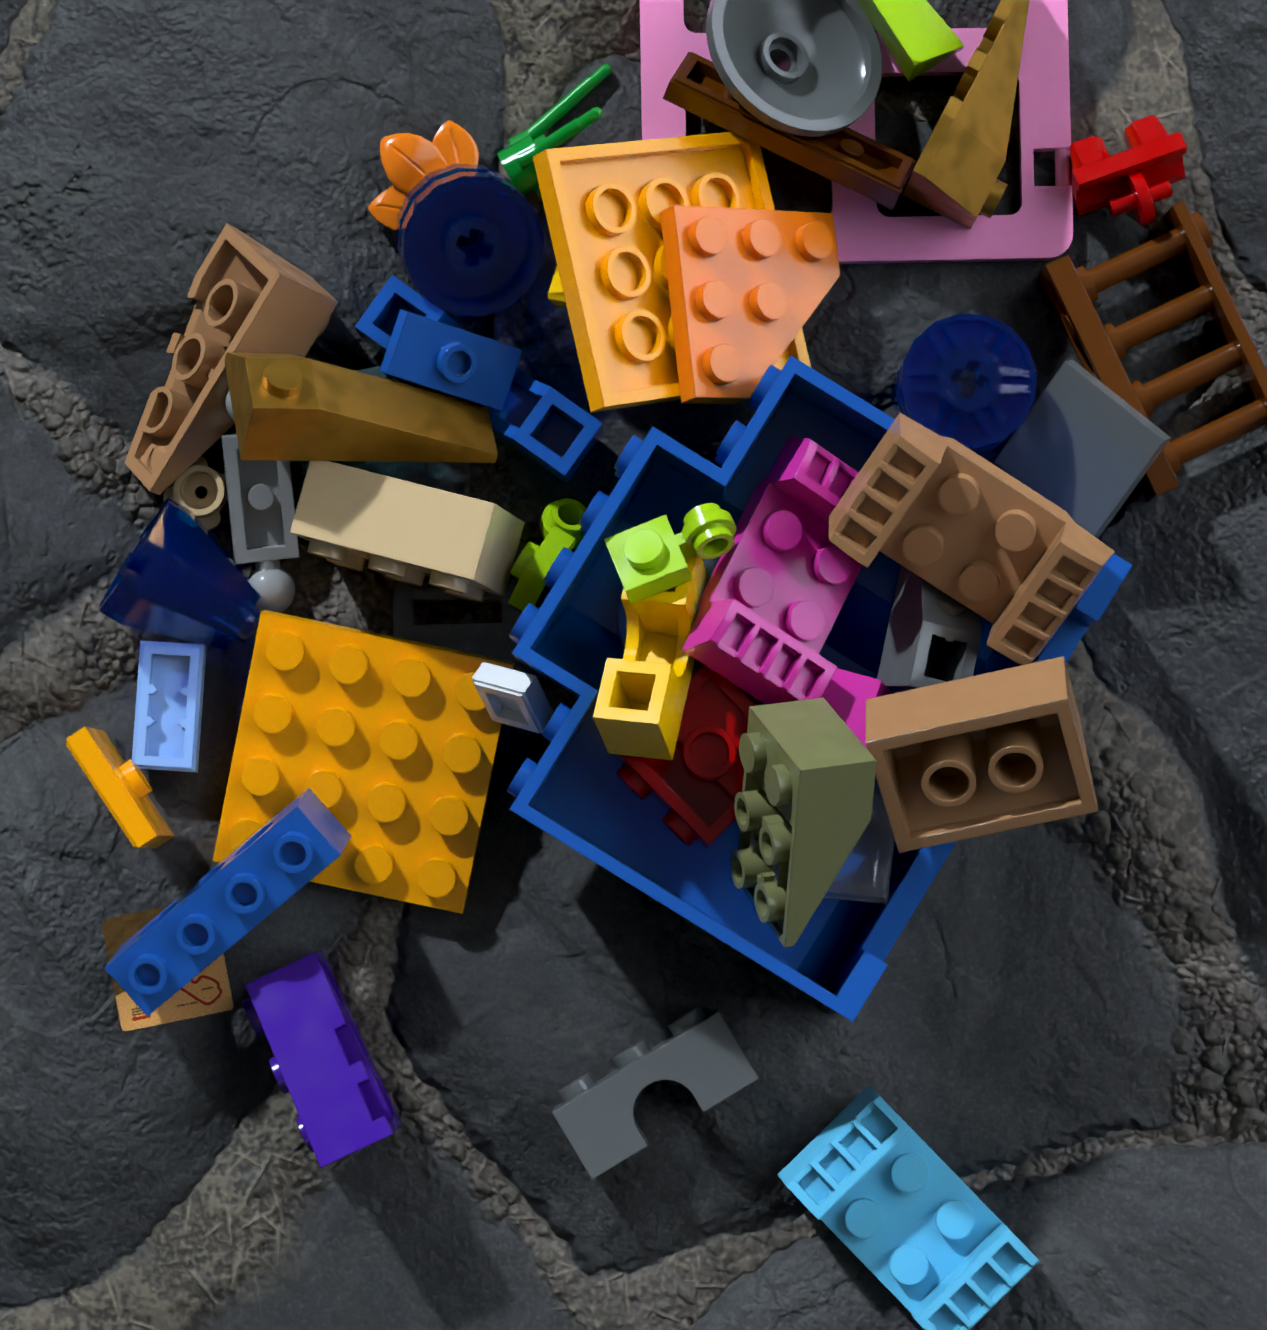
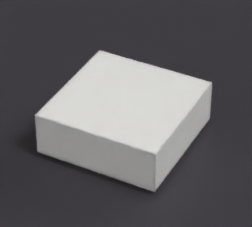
(513, 697)

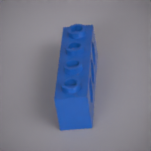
(228, 902)

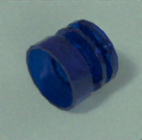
(1000, 365)

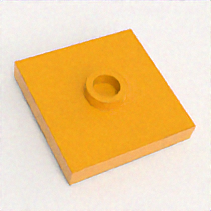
(120, 787)

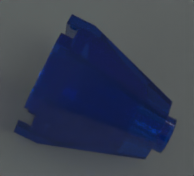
(183, 584)

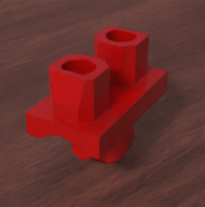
(1131, 177)

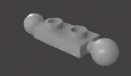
(261, 520)

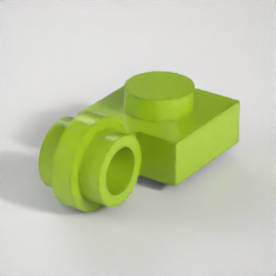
(559, 530)
(653, 558)

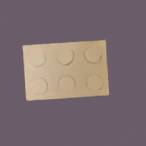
(407, 530)

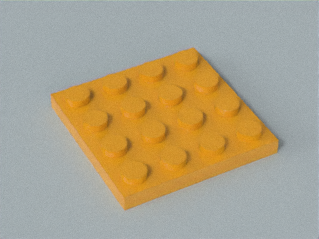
(611, 253)
(384, 742)

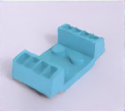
(907, 1216)

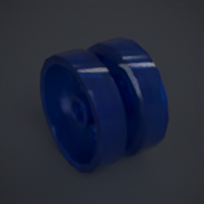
(475, 277)

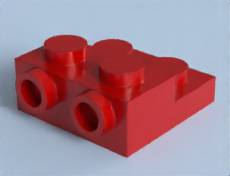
(706, 763)

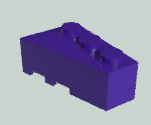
(320, 1058)

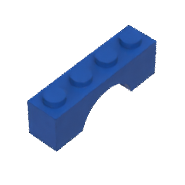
(534, 414)

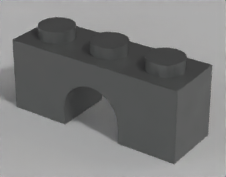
(600, 1113)

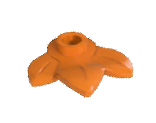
(411, 157)

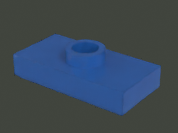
(450, 360)

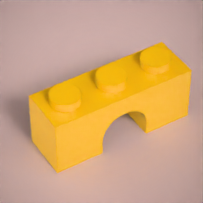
(648, 688)

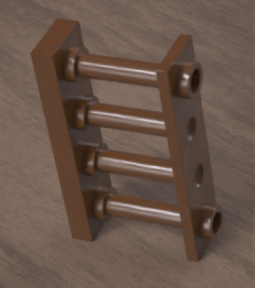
(1103, 346)

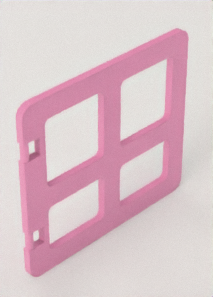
(865, 236)

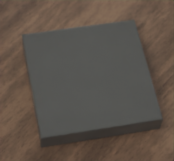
(1082, 448)

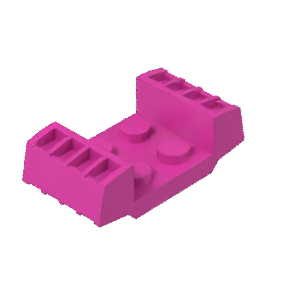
(779, 582)

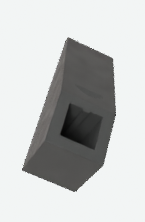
(927, 636)

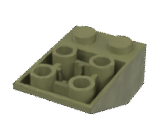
(798, 809)

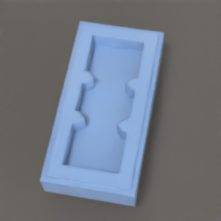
(169, 706)

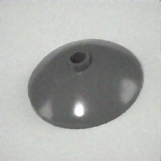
(796, 61)

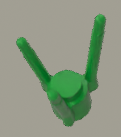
(518, 157)

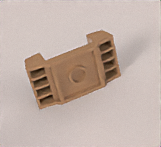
(969, 535)

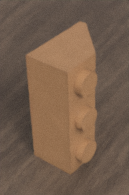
(980, 755)

